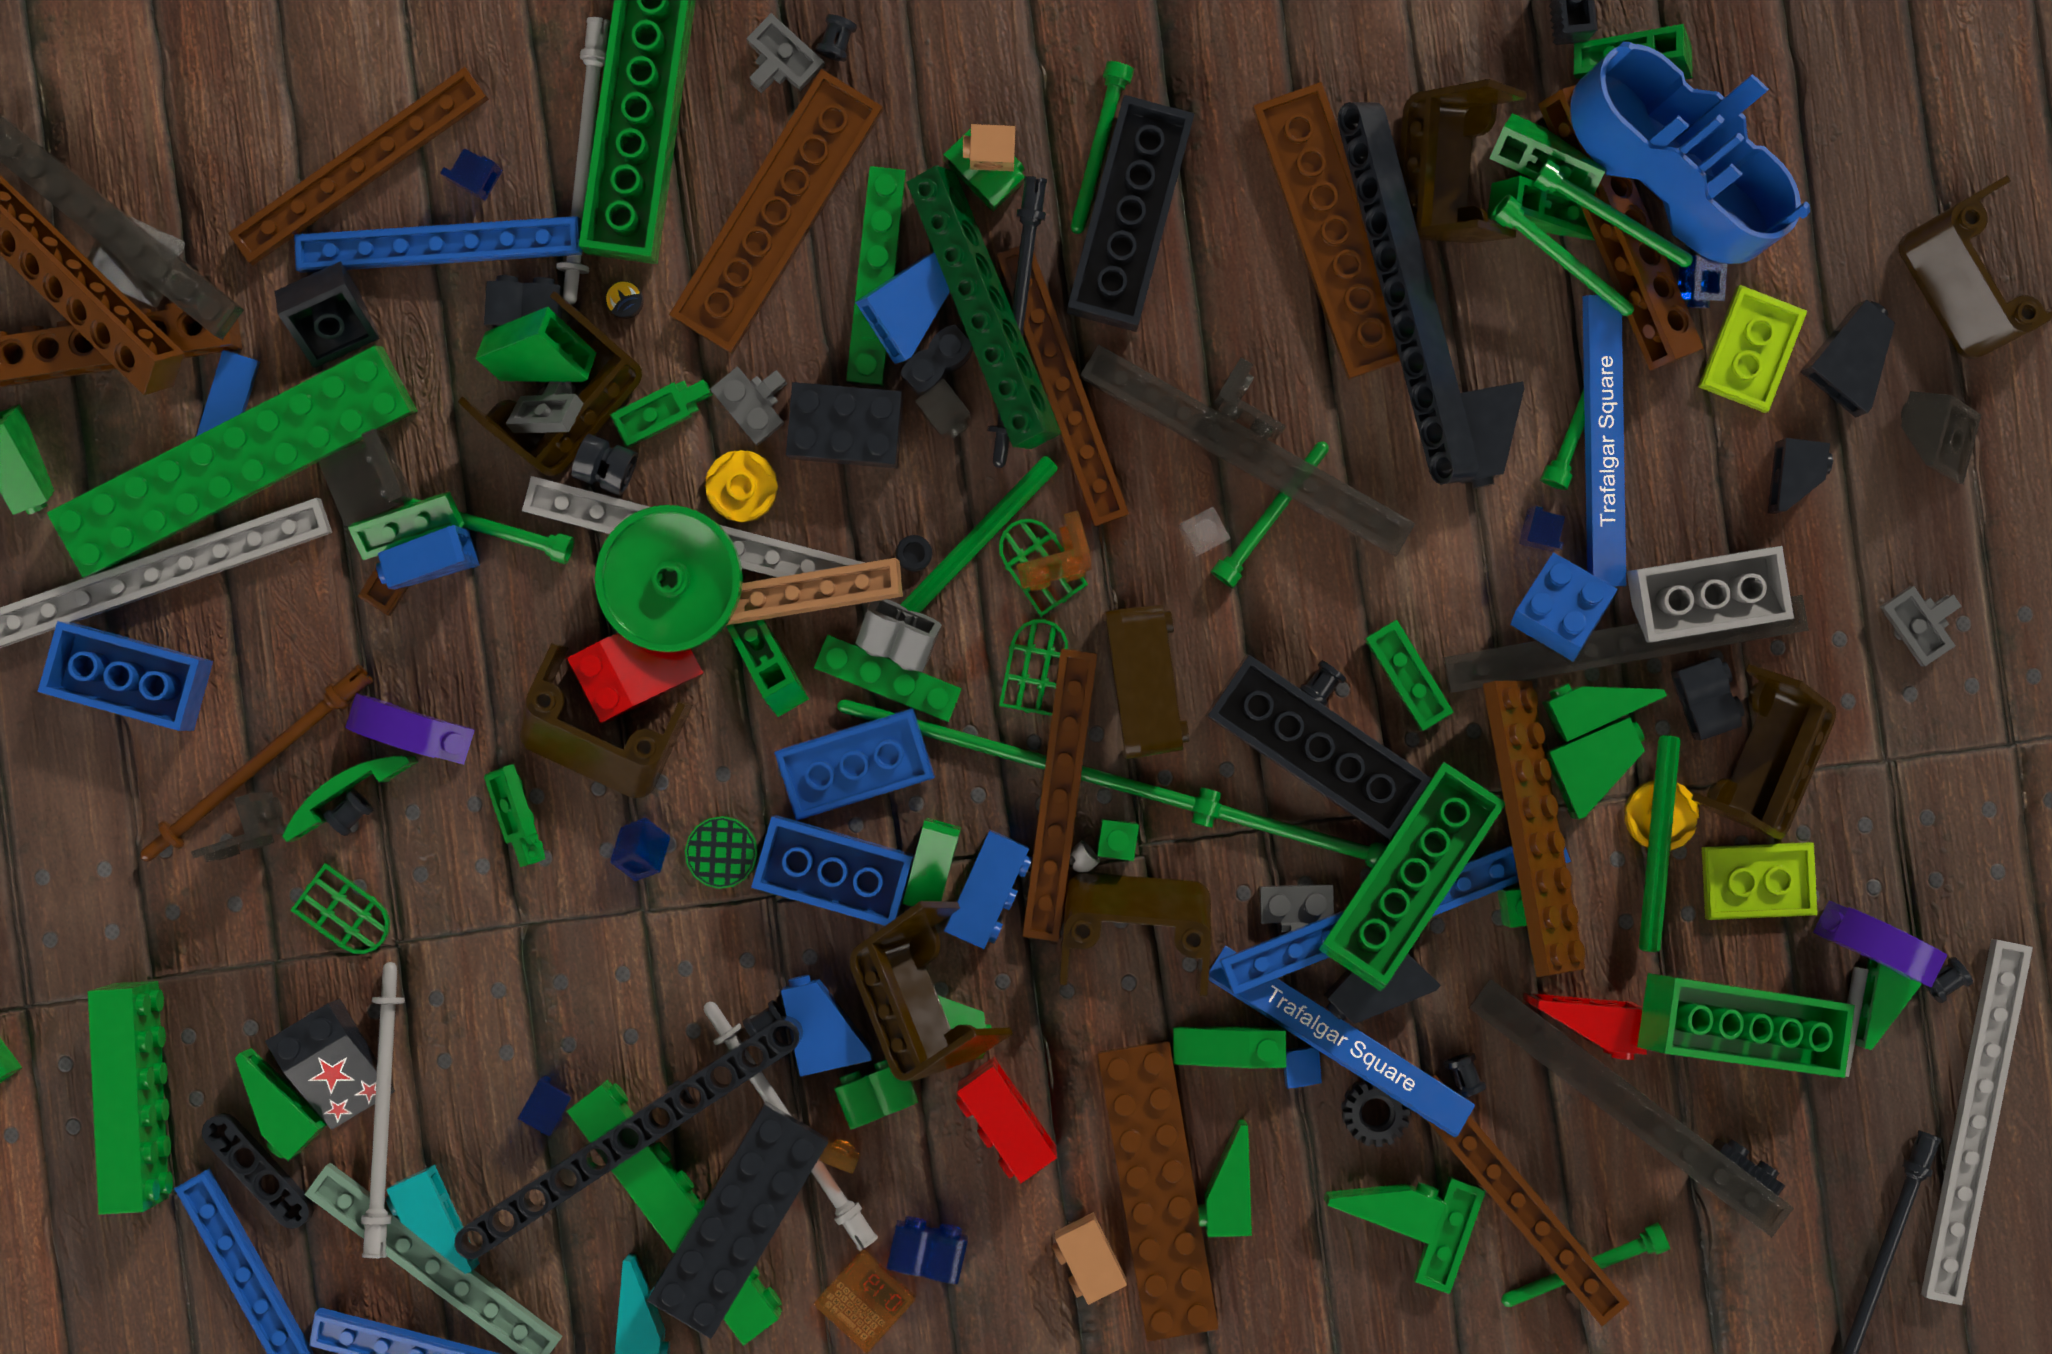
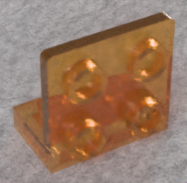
(1068, 564)

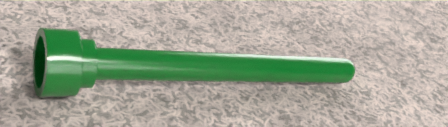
(1117, 77)
(1552, 179)
(1509, 214)
(1558, 472)
(557, 547)
(1229, 569)
(1650, 1241)

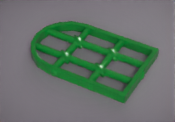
(1021, 557)
(1024, 678)
(361, 914)

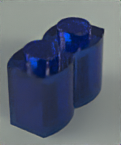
(927, 1250)

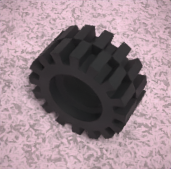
(1368, 1133)

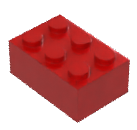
(1005, 1121)

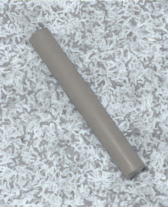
(1855, 997)

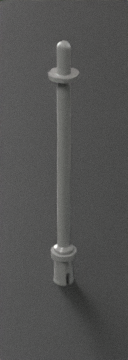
(594, 59)
(846, 1211)
(376, 1216)

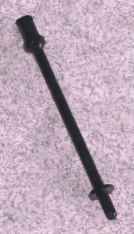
(1030, 217)
(1917, 1170)

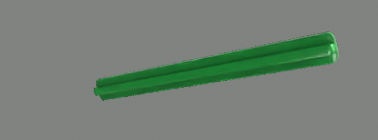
(980, 535)
(1659, 843)

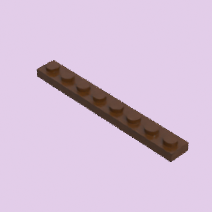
(358, 166)
(1066, 395)
(1060, 794)
(1535, 1220)

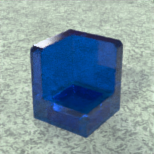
(473, 174)
(1542, 530)
(640, 849)
(545, 1107)

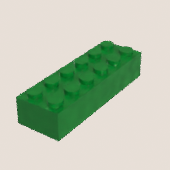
(1412, 876)
(1745, 1026)
(129, 1096)

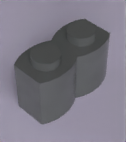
(898, 634)

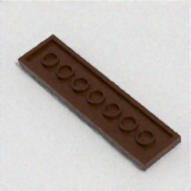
(776, 211)
(1328, 224)
(1534, 827)
(1157, 1190)

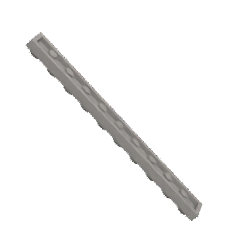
(606, 512)
(163, 571)
(1976, 1121)

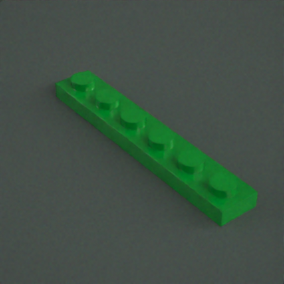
(876, 267)

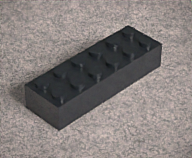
(1130, 213)
(1318, 747)
(738, 1220)

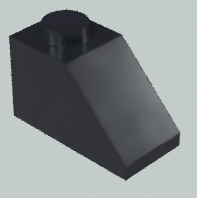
(1796, 471)

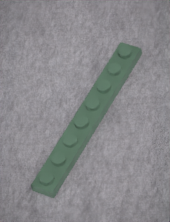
(467, 1292)

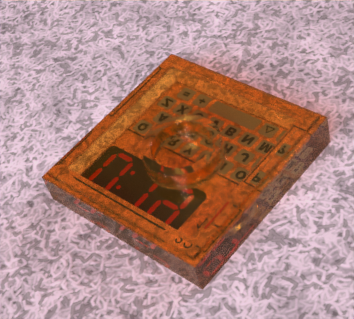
(864, 1300)

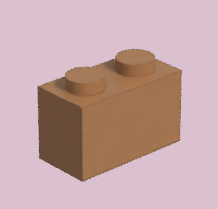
(1089, 1259)

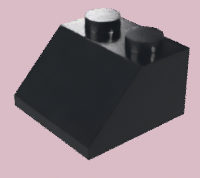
(326, 315)

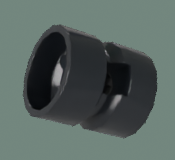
(592, 460)

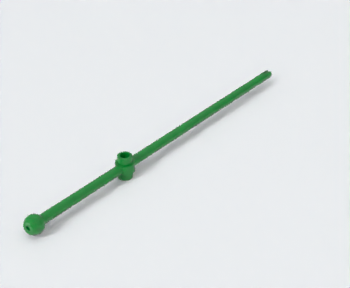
(1205, 806)

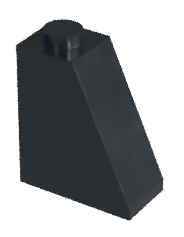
(1853, 358)
(1492, 423)
(1360, 1001)

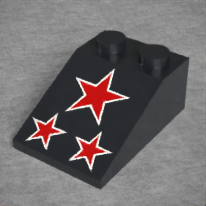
(328, 1063)

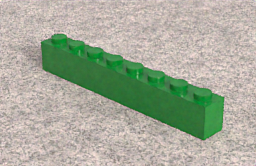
(668, 1200)

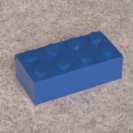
(125, 676)
(832, 870)

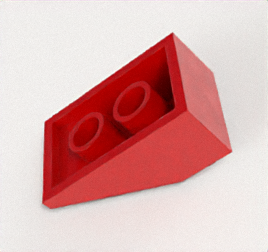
(626, 676)
(1604, 1022)

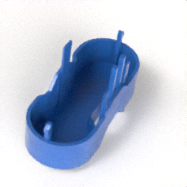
(1688, 150)

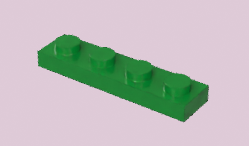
(888, 678)

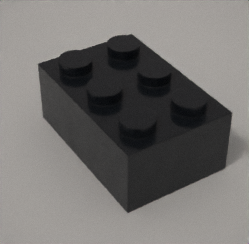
(844, 425)

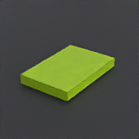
(1752, 348)
(1759, 881)

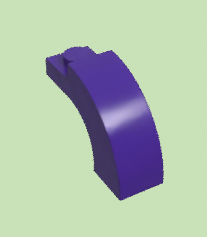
(409, 729)
(1880, 943)

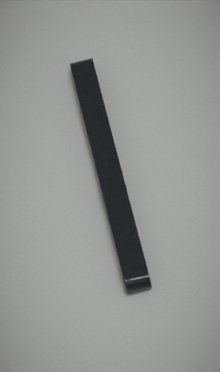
(1407, 292)
(614, 1146)

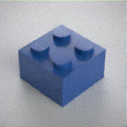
(1563, 606)

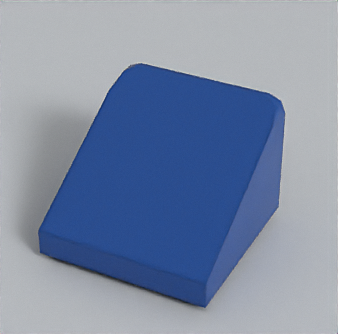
(1302, 1067)

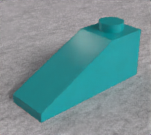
(429, 1213)
(639, 1322)

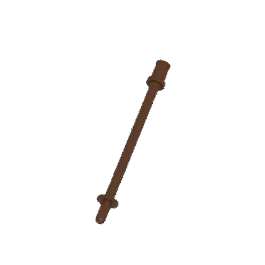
(335, 697)

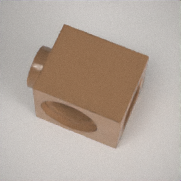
(990, 147)

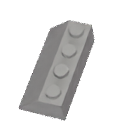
(1711, 594)

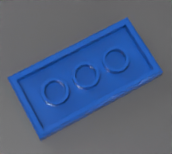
(854, 764)

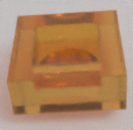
(840, 1155)

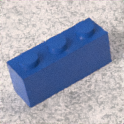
(989, 890)

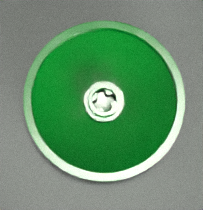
(668, 578)

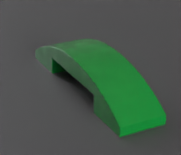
(309, 814)

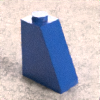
(906, 306)
(427, 558)
(828, 1033)

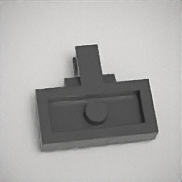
(781, 56)
(751, 402)
(547, 412)
(1921, 623)
(1295, 905)

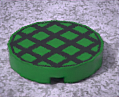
(721, 852)

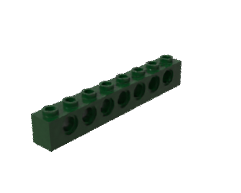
(983, 308)

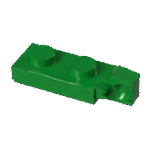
(659, 411)
(514, 814)

